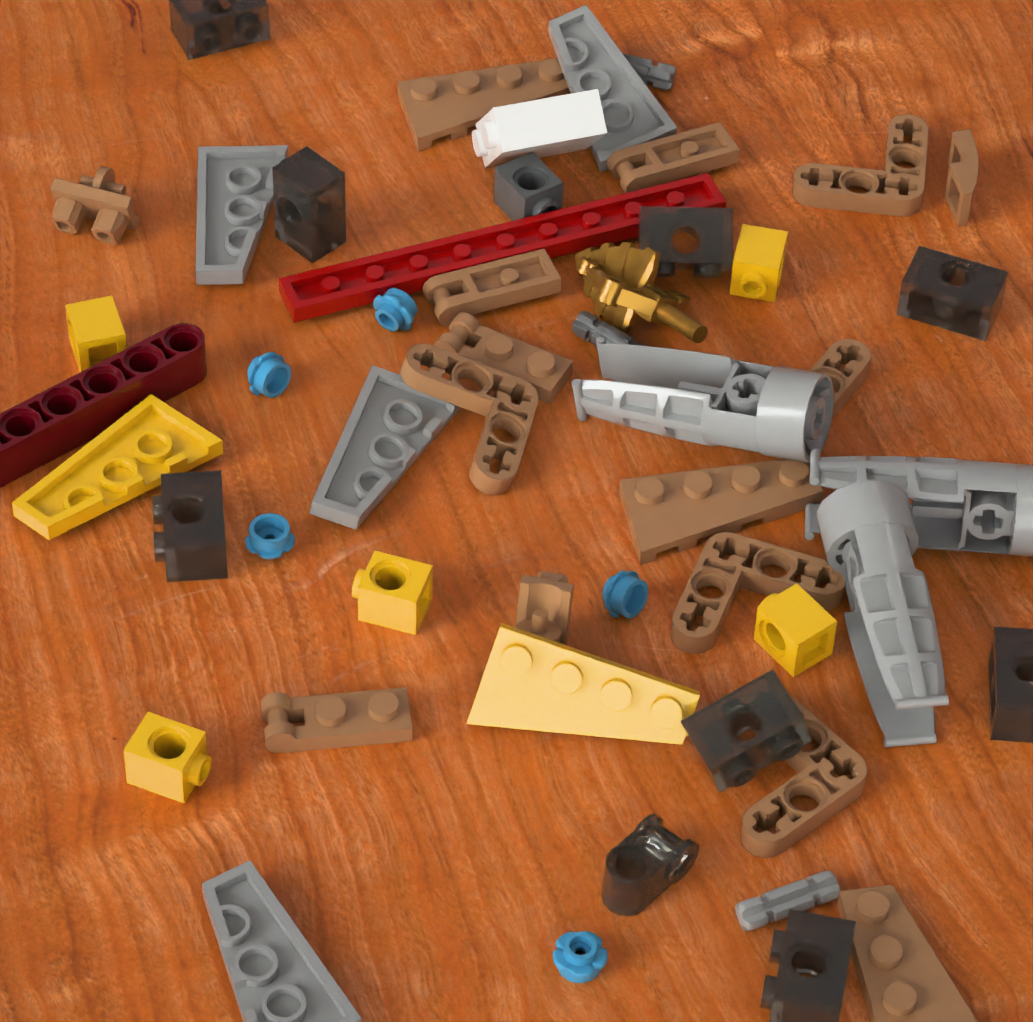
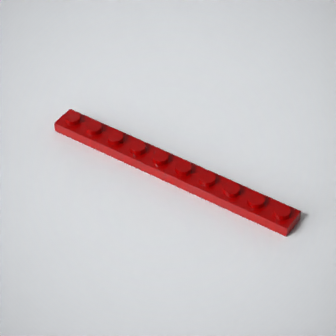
(558, 232)

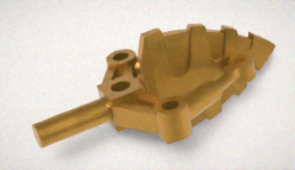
(623, 289)

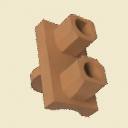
(97, 200)
(545, 605)

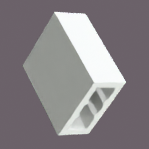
(540, 126)

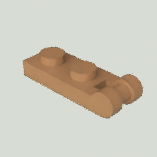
(673, 157)
(492, 285)
(537, 366)
(336, 720)

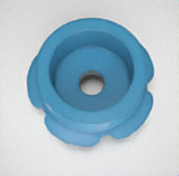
(395, 310)
(268, 375)
(269, 536)
(625, 594)
(579, 967)

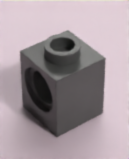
(526, 187)

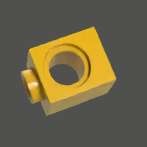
(758, 263)
(94, 331)
(393, 592)
(794, 629)
(167, 757)

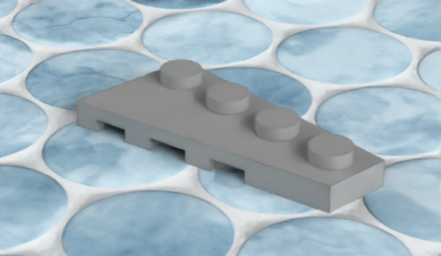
(595, 62)
(232, 208)
(377, 446)
(267, 956)

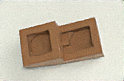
(962, 176)

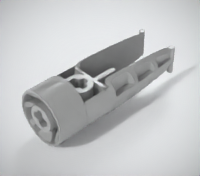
(710, 399)
(953, 500)
(891, 621)

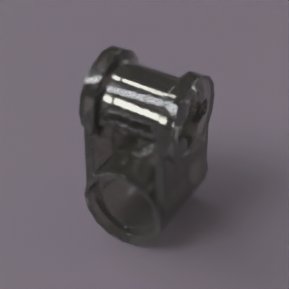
(645, 866)

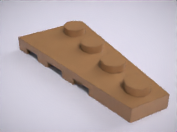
(459, 100)
(694, 504)
(896, 963)

